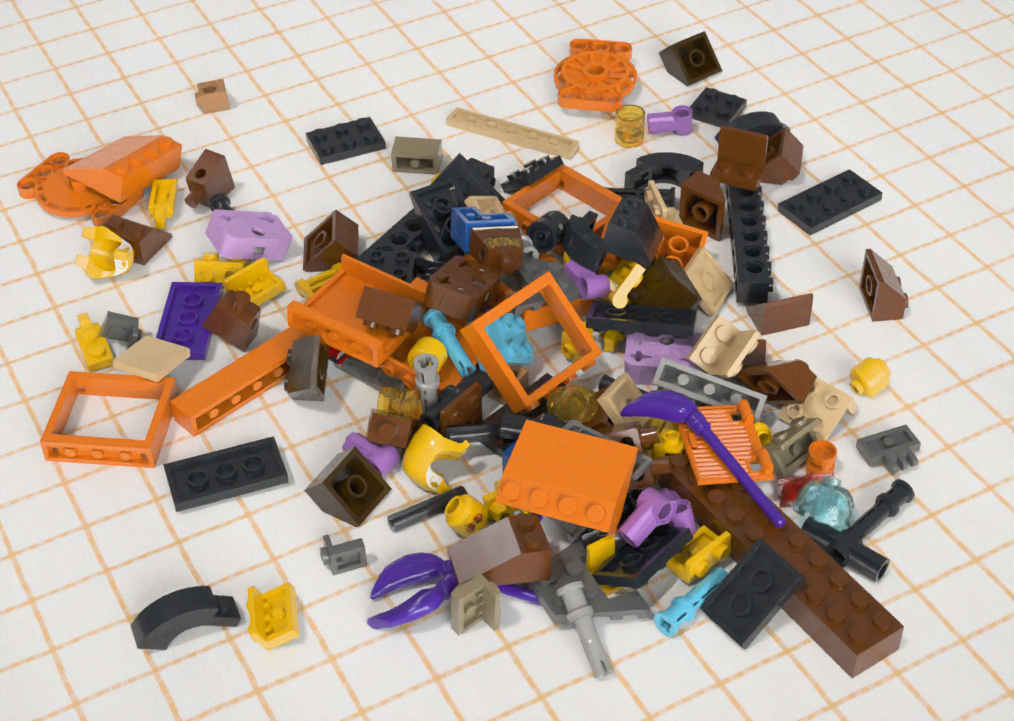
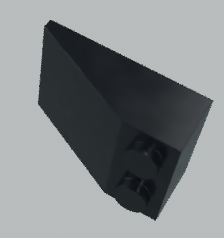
(433, 212)

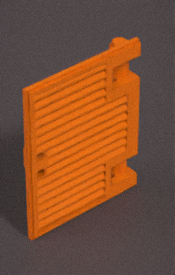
(739, 439)

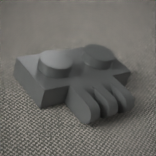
(891, 447)

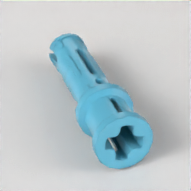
(445, 333)
(684, 607)

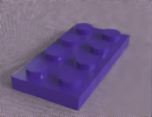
(184, 314)

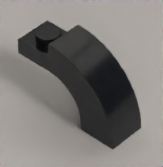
(758, 122)
(662, 168)
(583, 243)
(181, 611)

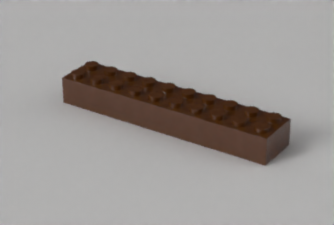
(828, 603)

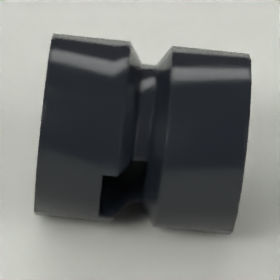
(548, 231)

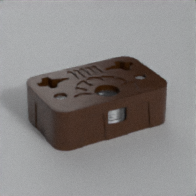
(462, 288)

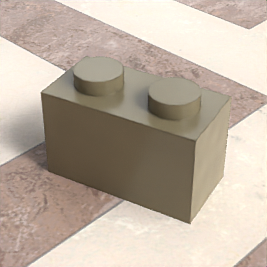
(416, 155)

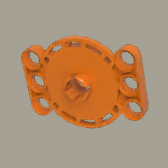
(593, 57)
(68, 196)

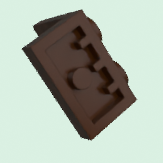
(740, 158)
(463, 410)

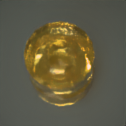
(629, 126)
(390, 400)
(573, 403)

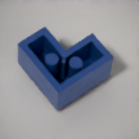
(466, 217)

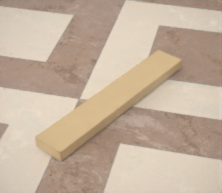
(513, 133)

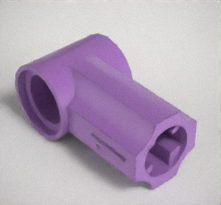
(676, 121)
(588, 282)
(381, 457)
(651, 510)
(684, 515)

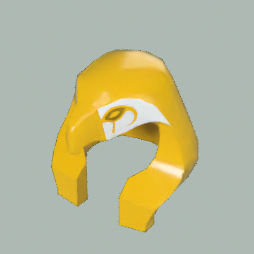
(108, 254)
(426, 448)

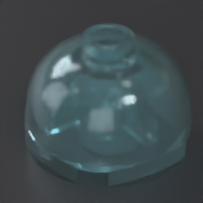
(826, 502)

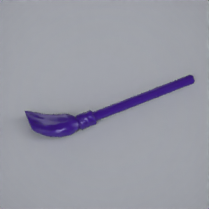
(681, 409)
(425, 567)
(418, 605)

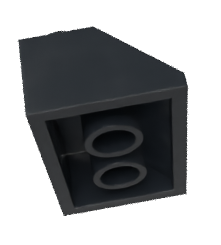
(633, 232)

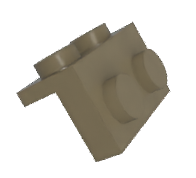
(791, 446)
(473, 603)

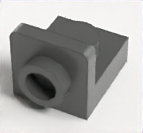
(121, 328)
(343, 556)

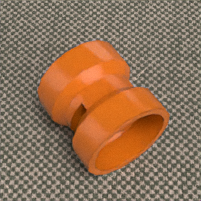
(821, 457)

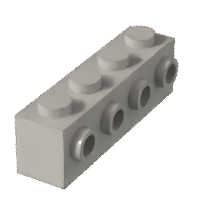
(705, 387)

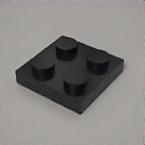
(717, 107)
(531, 173)

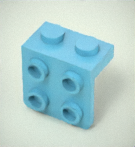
(510, 339)

